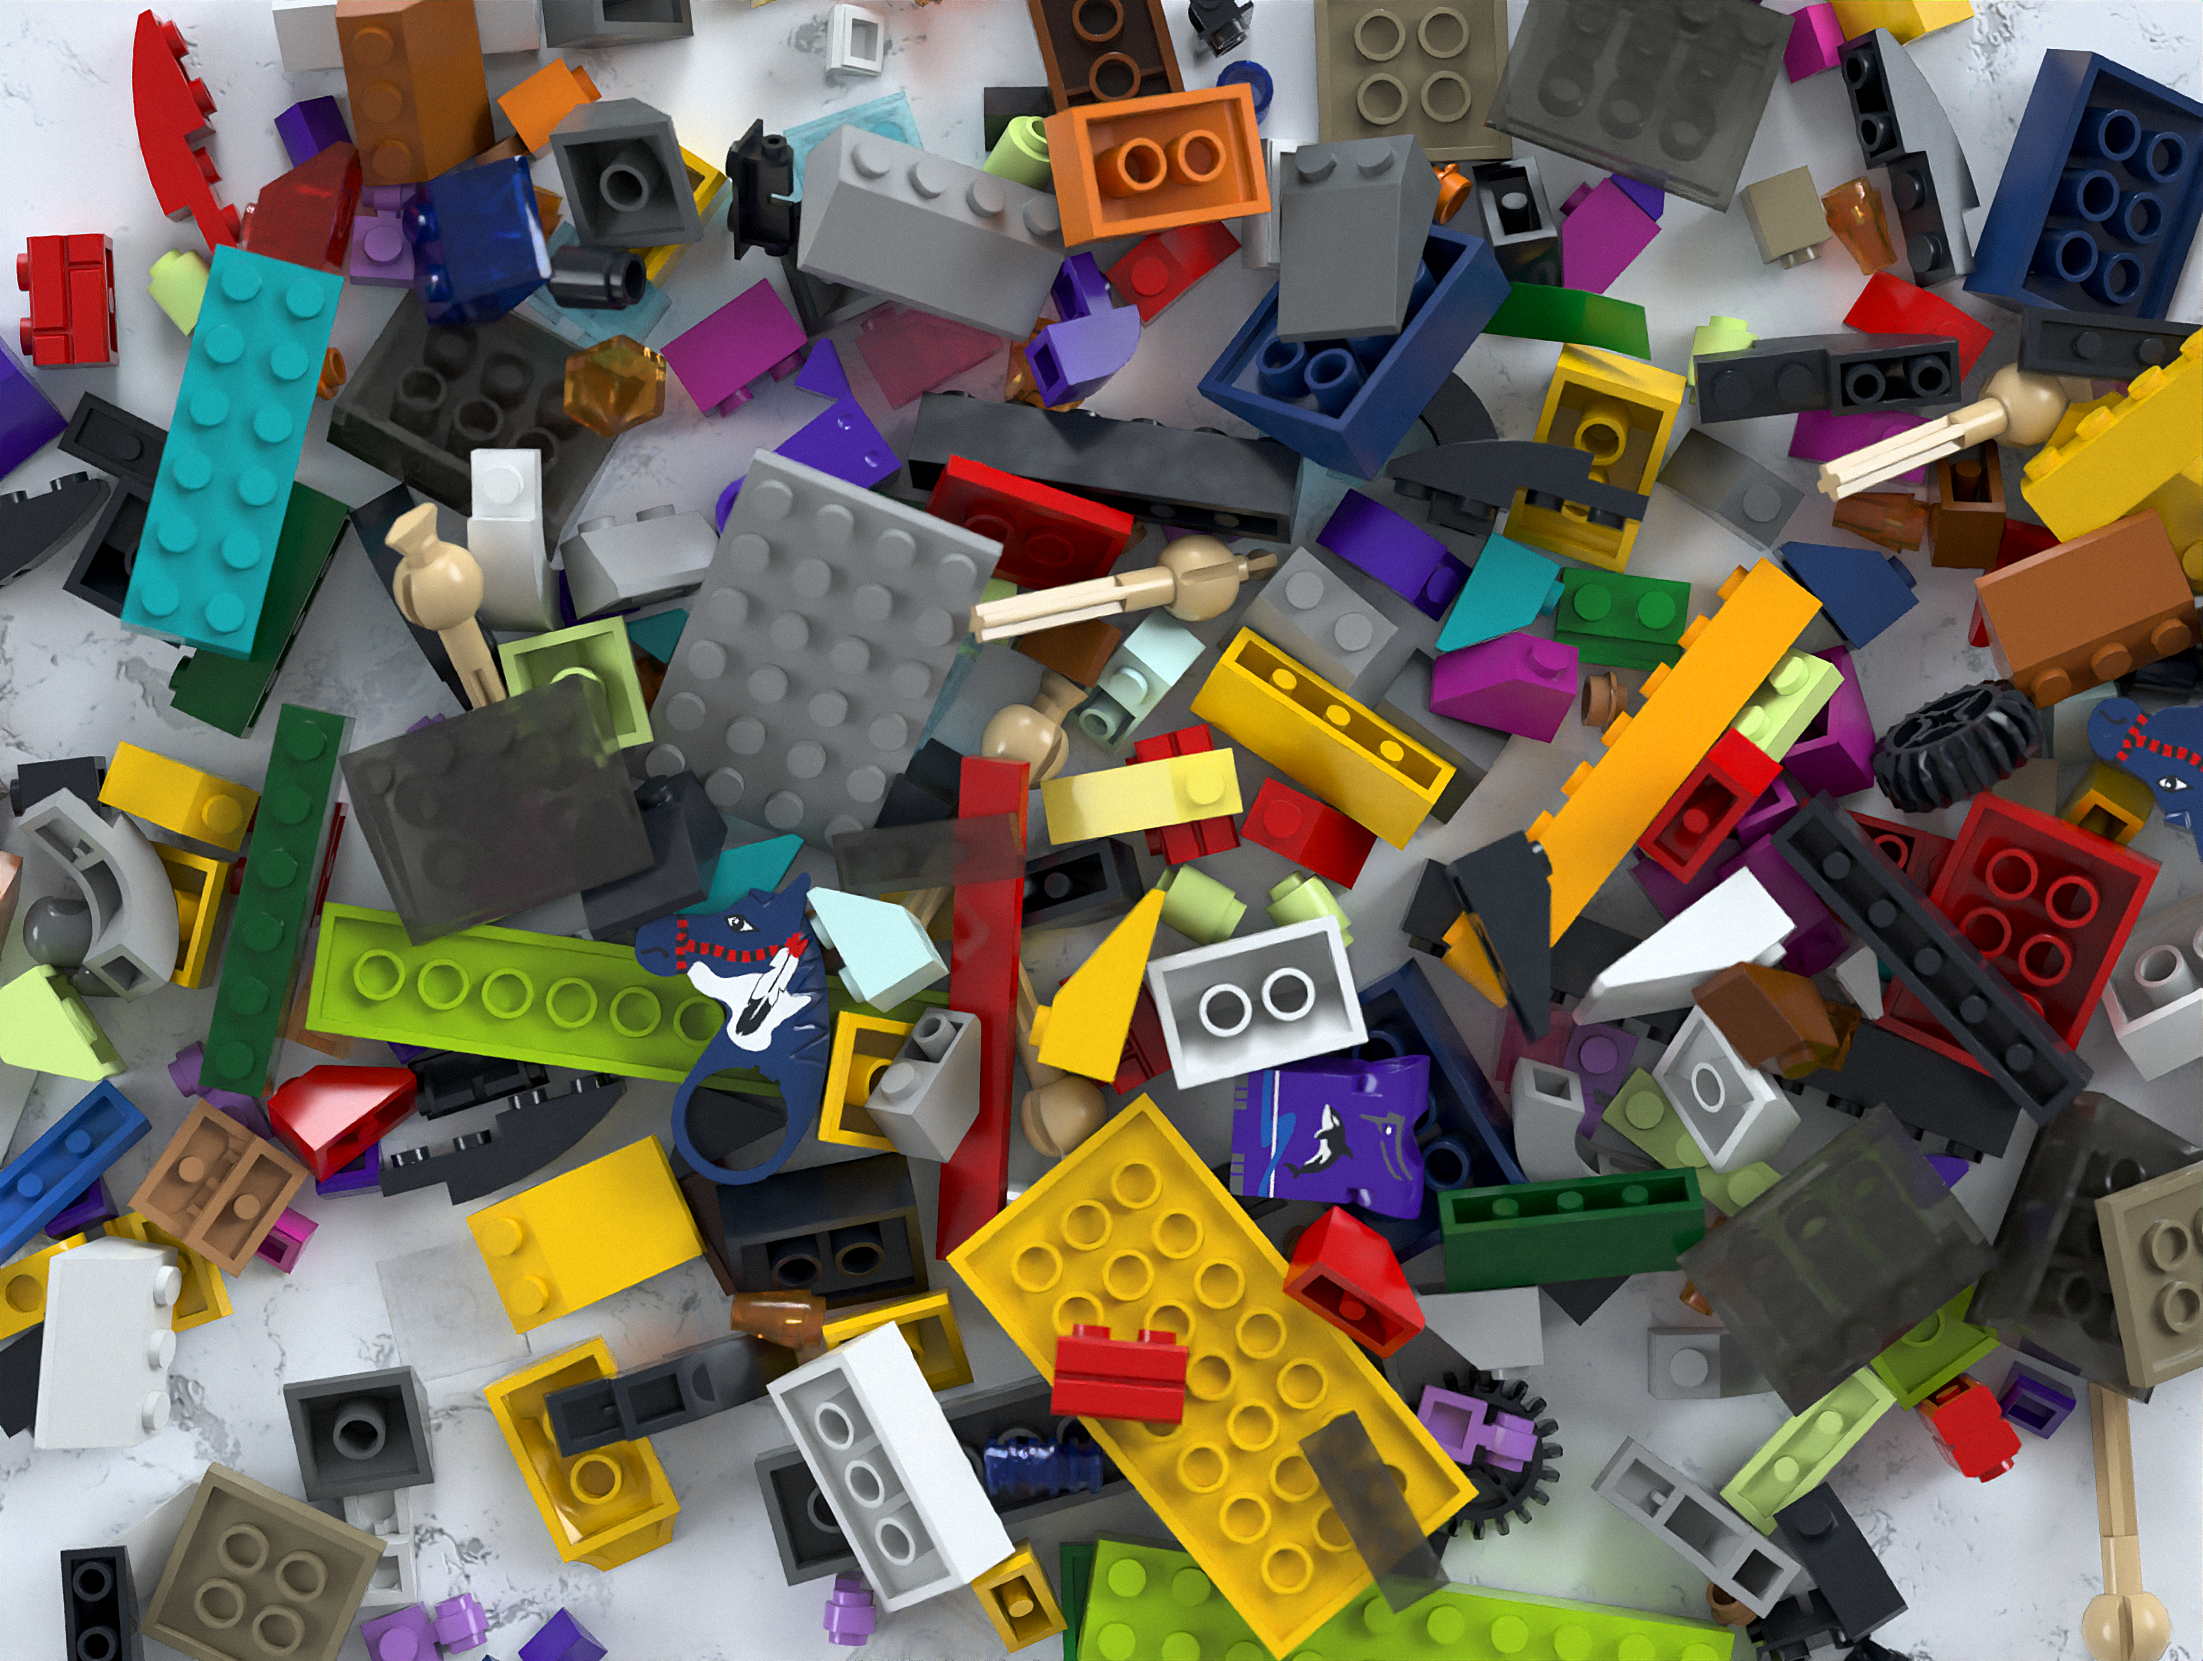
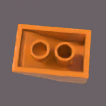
(1156, 164)

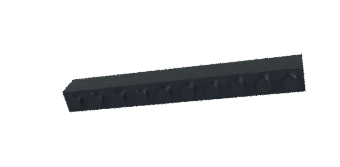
(1912, 1081)

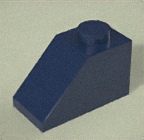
(1857, 587)

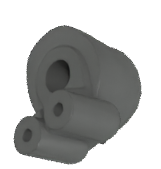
(60, 935)

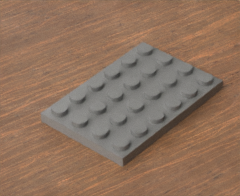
(813, 651)

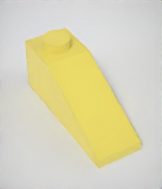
(1141, 796)

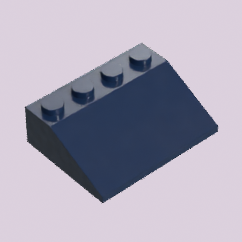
(2094, 194)
(1359, 396)
(1464, 1130)

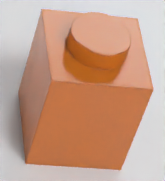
(545, 101)

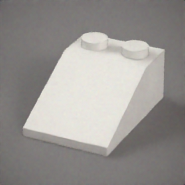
(1713, 934)

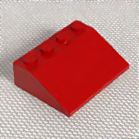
(2041, 907)

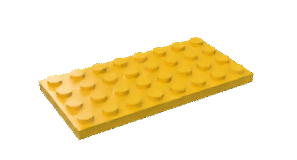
(1153, 1241)

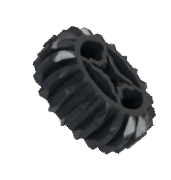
(1957, 746)
(1509, 1495)

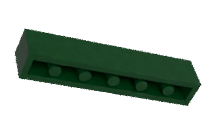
(276, 901)

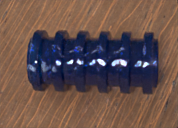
(1256, 75)
(1043, 1466)

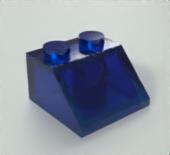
(476, 243)

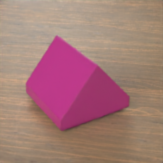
(1813, 42)
(287, 1240)

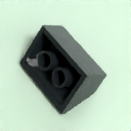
(828, 1229)

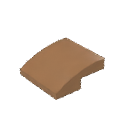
(218, 1187)

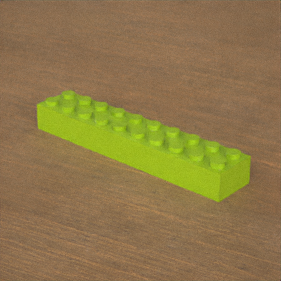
(1159, 1605)

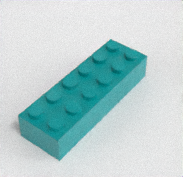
(232, 453)

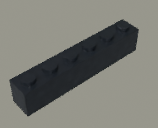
(1133, 466)
(1932, 958)

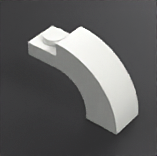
(509, 542)

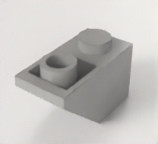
(931, 1086)

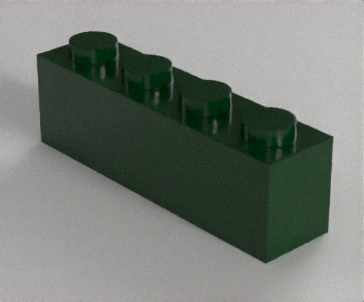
(235, 691)
(1569, 1228)

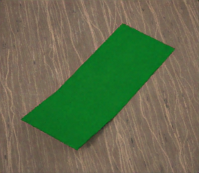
(1572, 318)

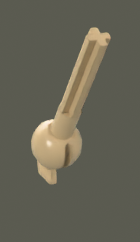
(2010, 409)
(1191, 578)
(441, 591)
(1021, 735)
(1060, 1107)
(2125, 1619)

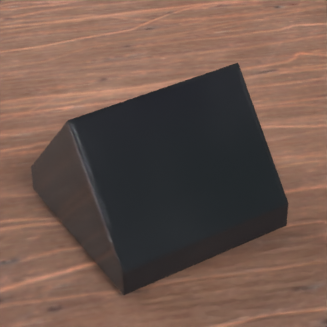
(1007, 103)

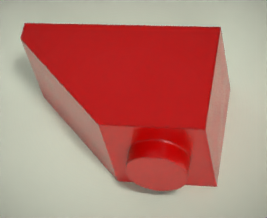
(1169, 267)
(1901, 307)
(1709, 805)
(1307, 833)
(340, 1112)
(1354, 1283)

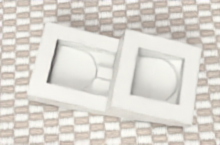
(389, 1518)

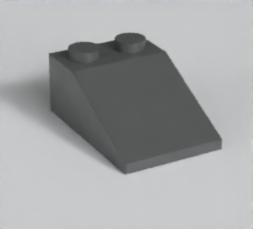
(1353, 237)

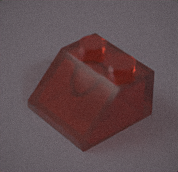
(308, 211)

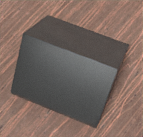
(1459, 742)
(361, 1432)

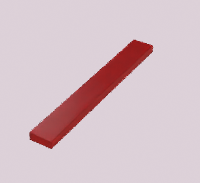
(986, 985)

